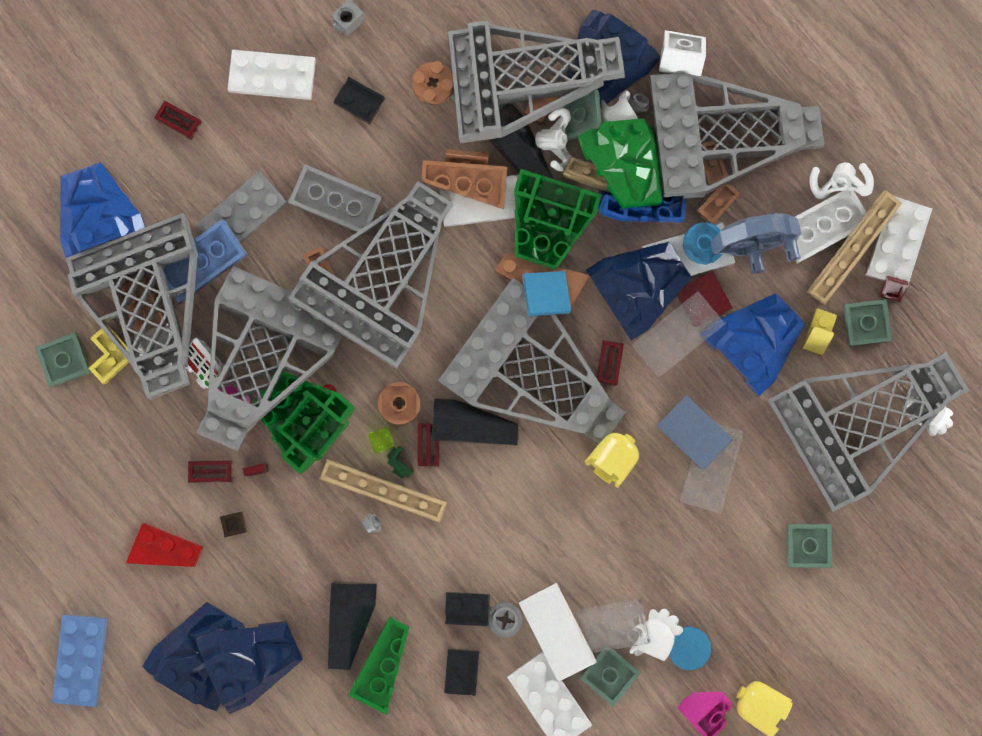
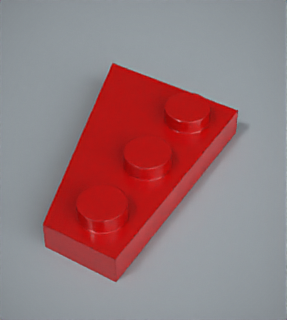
(163, 548)

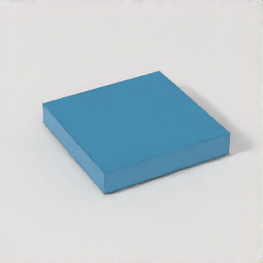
(546, 293)

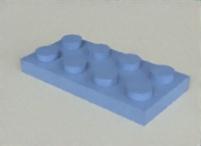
(217, 252)
(79, 660)

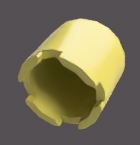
(614, 458)
(762, 707)

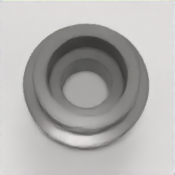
(639, 103)
(372, 523)

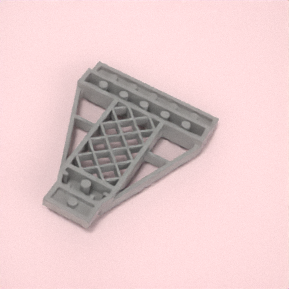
(477, 85)
(679, 131)
(132, 257)
(270, 310)
(358, 315)
(491, 347)
(820, 443)

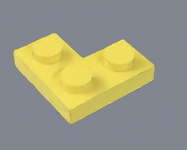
(112, 361)

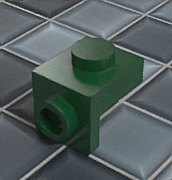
(399, 468)

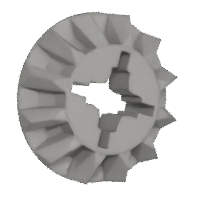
(496, 624)

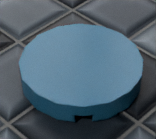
(698, 243)
(690, 649)

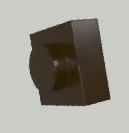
(233, 524)

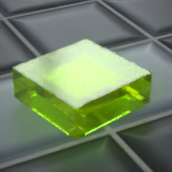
(381, 440)

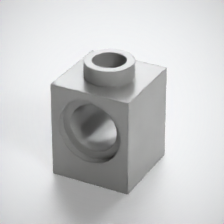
(351, 10)

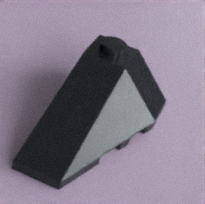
(520, 145)
(467, 424)
(349, 616)

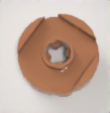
(432, 95)
(408, 395)

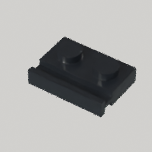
(359, 100)
(467, 608)
(461, 672)

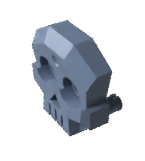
(759, 235)

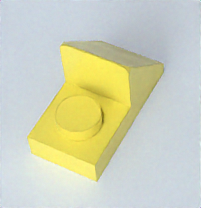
(819, 332)

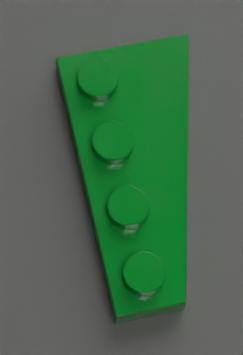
(377, 676)

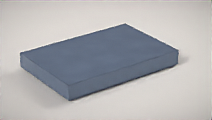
(695, 433)

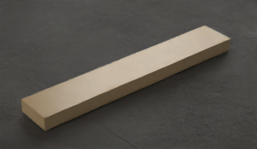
(854, 247)
(383, 490)

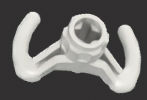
(555, 138)
(842, 180)

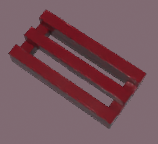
(193, 128)
(601, 361)
(428, 426)
(228, 471)

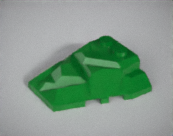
(627, 160)
(550, 217)
(305, 421)

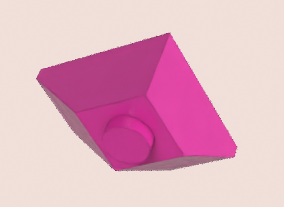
(706, 711)

